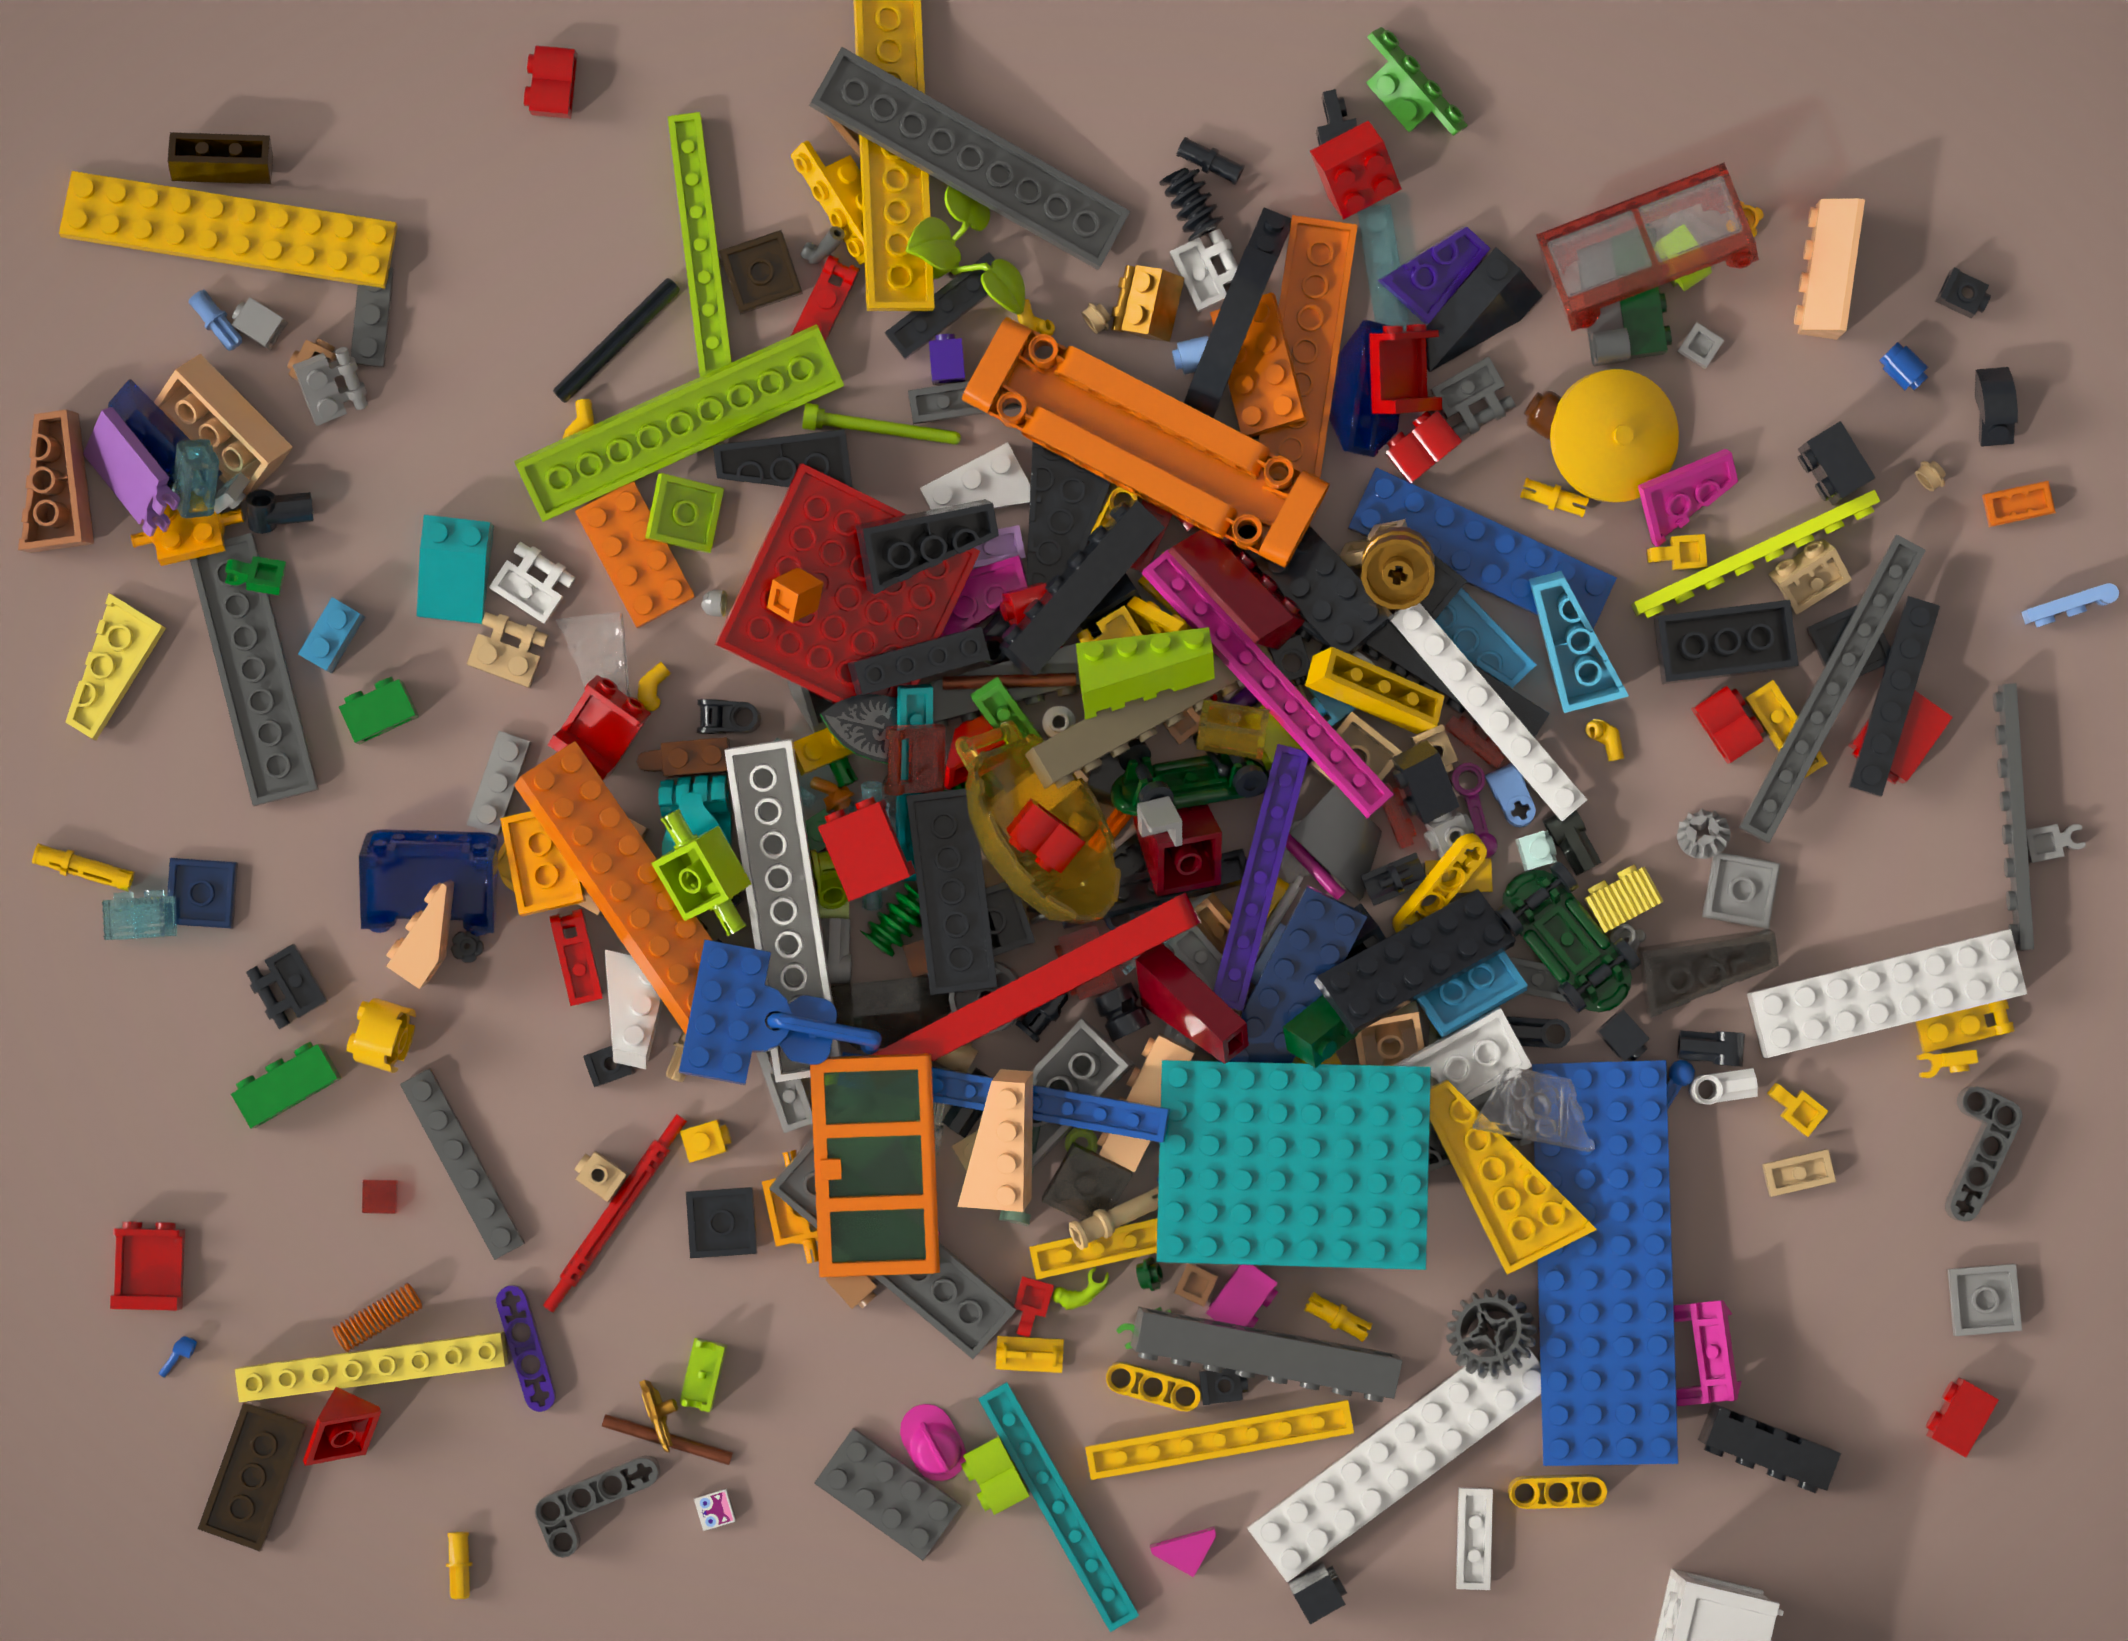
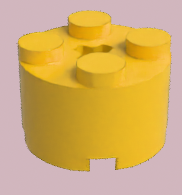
(382, 1034)

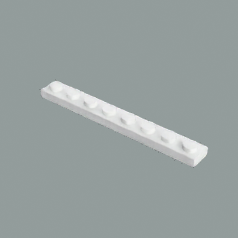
(1489, 710)

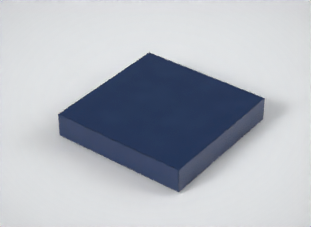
(203, 892)

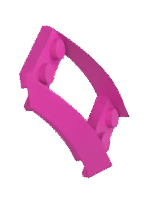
(1713, 1353)

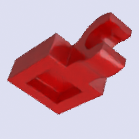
(1033, 1300)

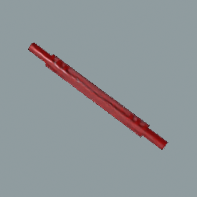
(614, 1213)

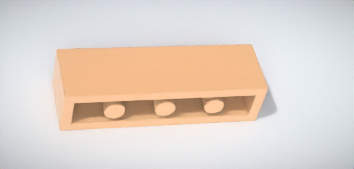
(1145, 1090)

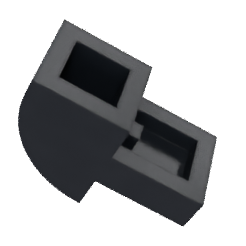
(1334, 111)

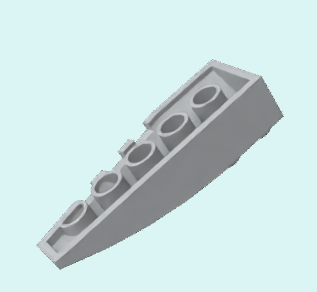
(1078, 1063)

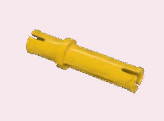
(86, 868)

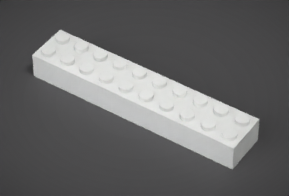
(782, 878)

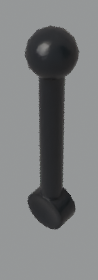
(1223, 769)

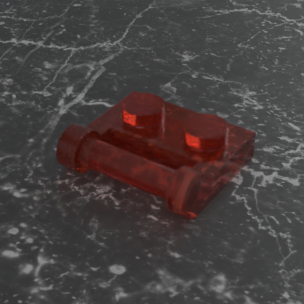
(925, 759)

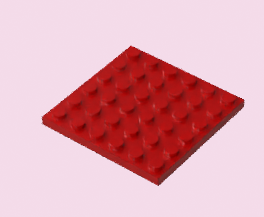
(820, 536)

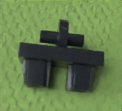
(1394, 879)

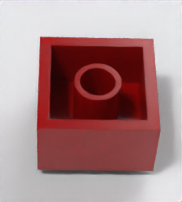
(1355, 169)

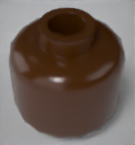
(1541, 412)

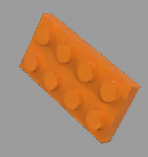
(1264, 376)
(638, 567)

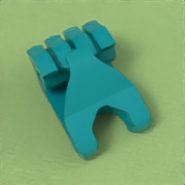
(701, 804)

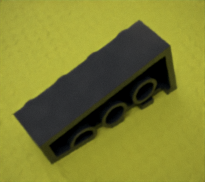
(778, 458)

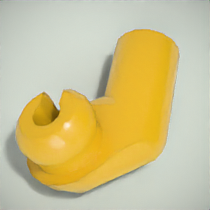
(648, 686)

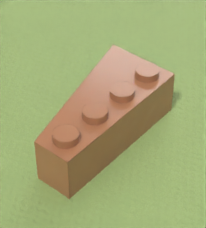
(56, 486)

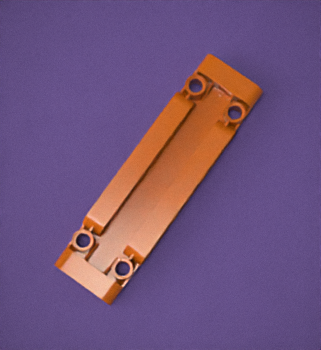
(1145, 441)

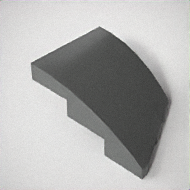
(1340, 839)

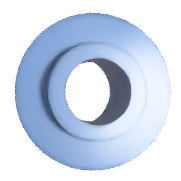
(1189, 354)

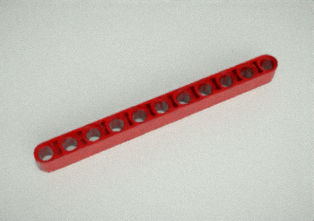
(1050, 981)

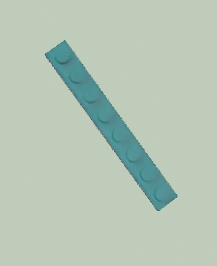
(1058, 1506)

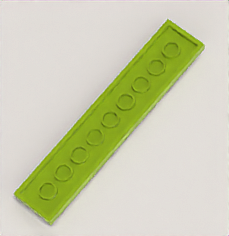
(679, 423)

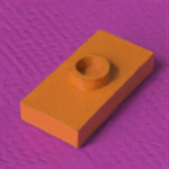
(2018, 504)

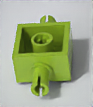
(701, 873)

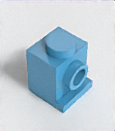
(1331, 707)

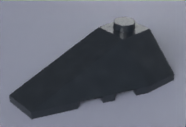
(1485, 304)

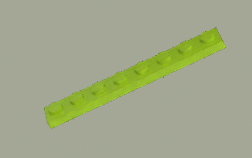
(699, 242)

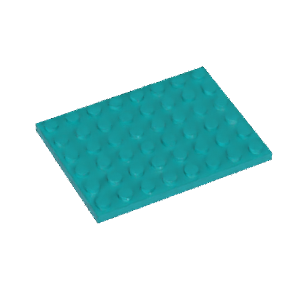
(1294, 1165)

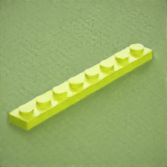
(1769, 549)

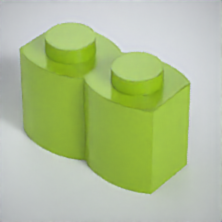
(995, 1475)

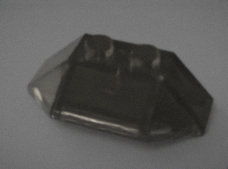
(889, 1007)

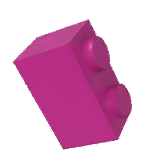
(1243, 1296)

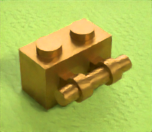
(1147, 302)

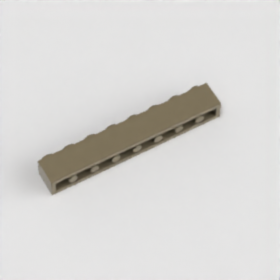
(1112, 730)

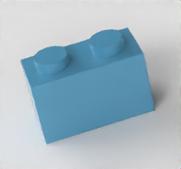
(331, 635)

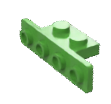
(1407, 89)

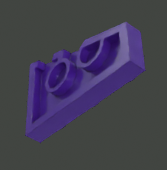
(1436, 273)

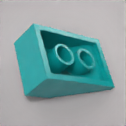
(454, 568)

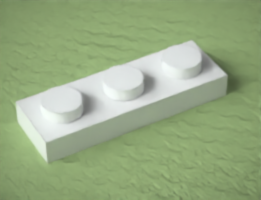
(1474, 1538)

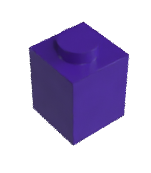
(947, 359)

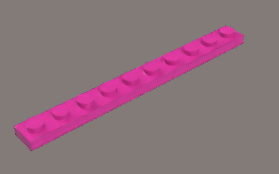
(1269, 685)

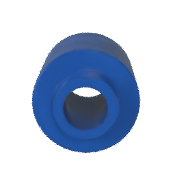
(1904, 367)

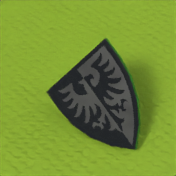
(862, 723)

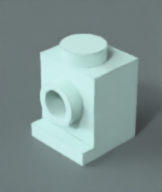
(1536, 850)

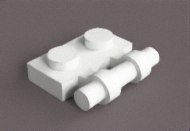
(1199, 273)
(525, 590)

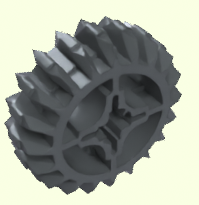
(1479, 1338)

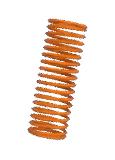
(407, 1286)

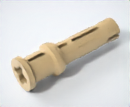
(1105, 1222)

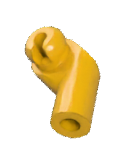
(1033, 322)
(584, 417)
(1607, 735)

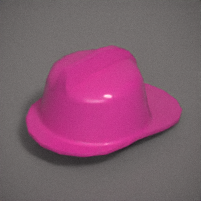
(932, 1442)

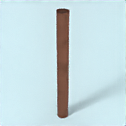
(1010, 680)
(679, 1443)

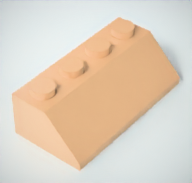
(1830, 267)
(213, 410)

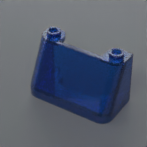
(404, 865)

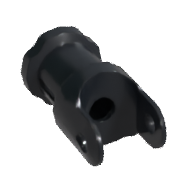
(1041, 1017)

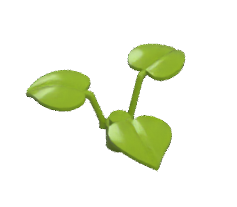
(934, 245)

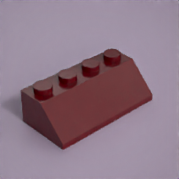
(1239, 588)

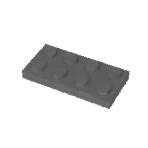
(888, 1494)

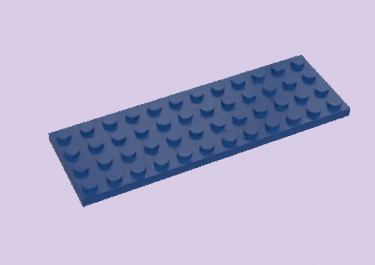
(1611, 1291)

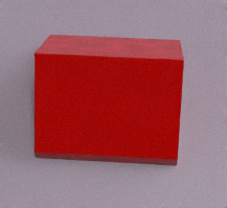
(342, 1428)

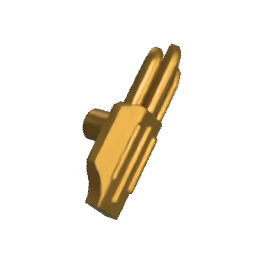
(658, 1412)

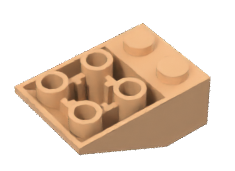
(426, 944)

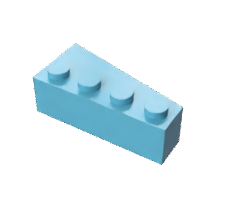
(1575, 653)

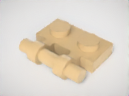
(503, 659)

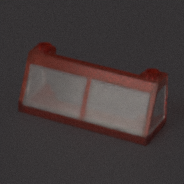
(1646, 243)

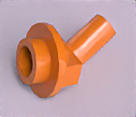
(837, 797)

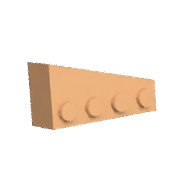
(1002, 1153)

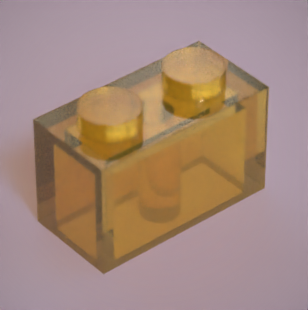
(1232, 729)

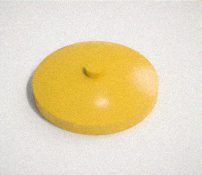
(1614, 434)

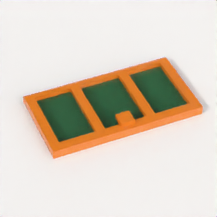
(875, 1165)

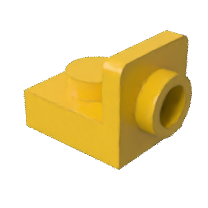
(705, 1140)

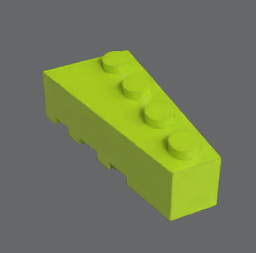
(1142, 667)

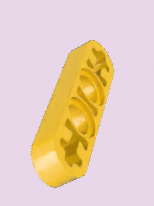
(1436, 886)

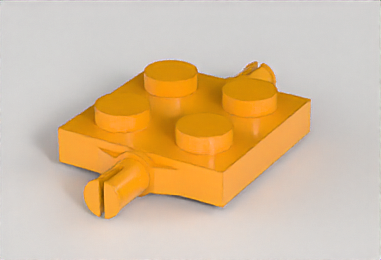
(189, 536)
(788, 1224)

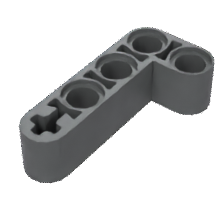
(1608, 338)
(1976, 1156)
(599, 1497)

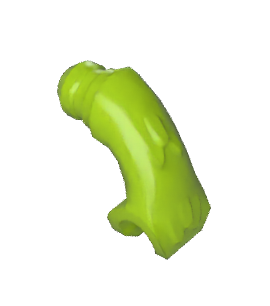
(1075, 1299)

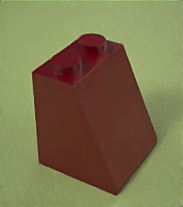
(1193, 863)

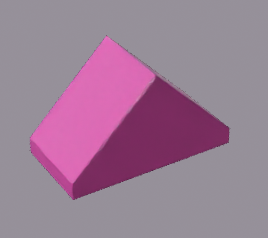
(1186, 1550)

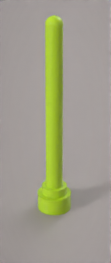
(817, 418)

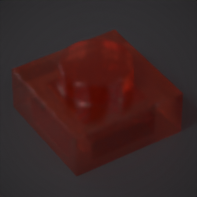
(379, 1196)

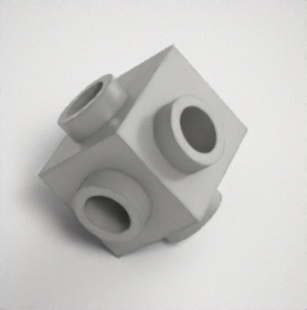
(1446, 830)

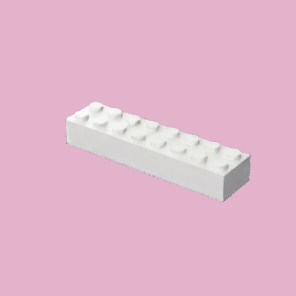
(1886, 993)

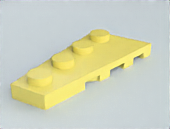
(118, 654)

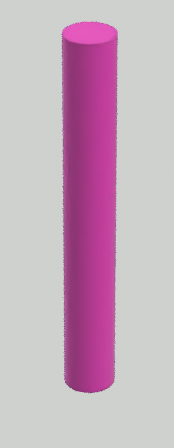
(1314, 868)

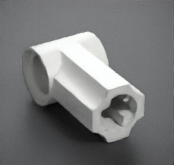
(1726, 1086)

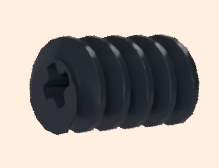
(1191, 202)

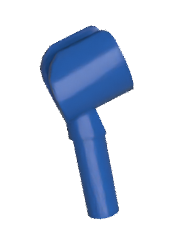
(184, 1347)

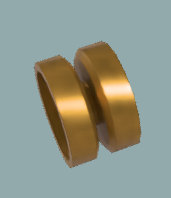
(1398, 587)

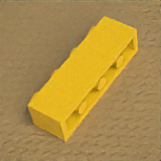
(1374, 690)

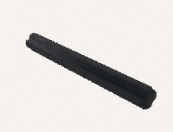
(616, 340)

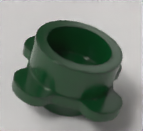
(1149, 1274)

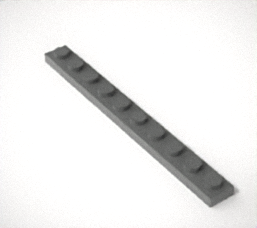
(1832, 688)

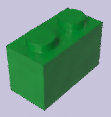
(378, 710)

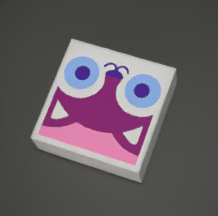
(714, 1509)

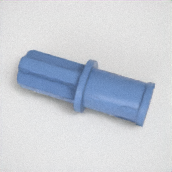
(215, 319)

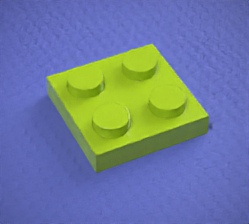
(684, 513)

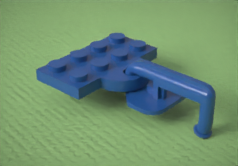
(731, 1015)

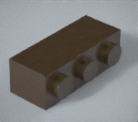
(220, 158)

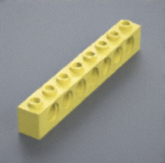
(371, 1366)

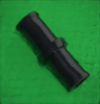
(1210, 160)

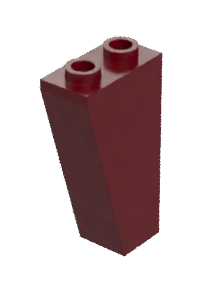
(1189, 1004)

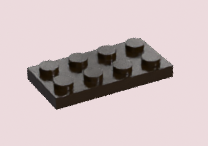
(252, 1476)

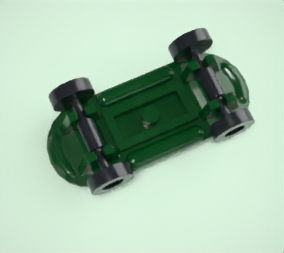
(1186, 781)
(1567, 939)

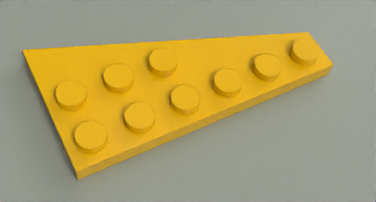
(1511, 1198)

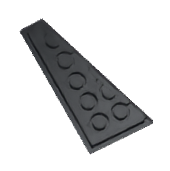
(1061, 513)

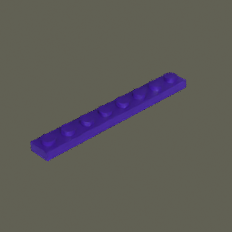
(1260, 875)

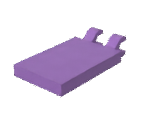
(130, 472)

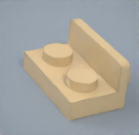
(1810, 575)

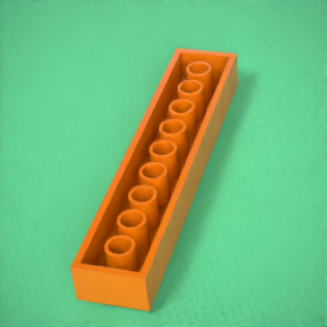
(617, 873)

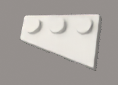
(989, 477)

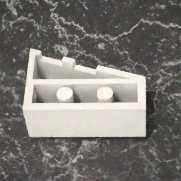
(632, 1010)

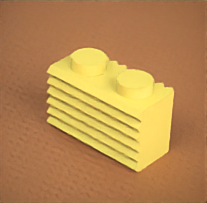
(1623, 898)

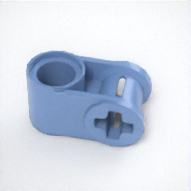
(1509, 789)

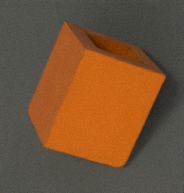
(795, 594)

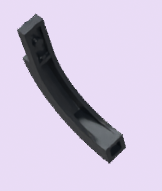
(1237, 312)

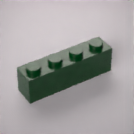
(1645, 323)
(1316, 1033)

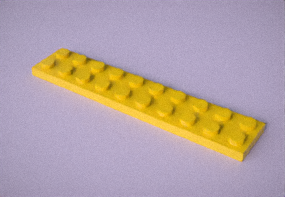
(893, 189)
(228, 229)

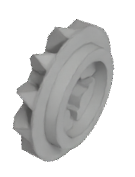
(1708, 845)

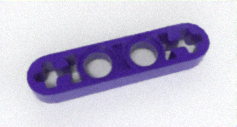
(530, 1347)

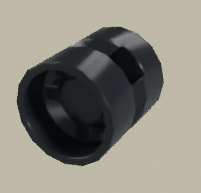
(1121, 1011)

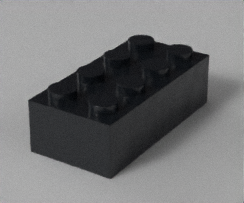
(1726, 642)

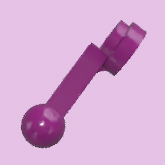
(1474, 805)

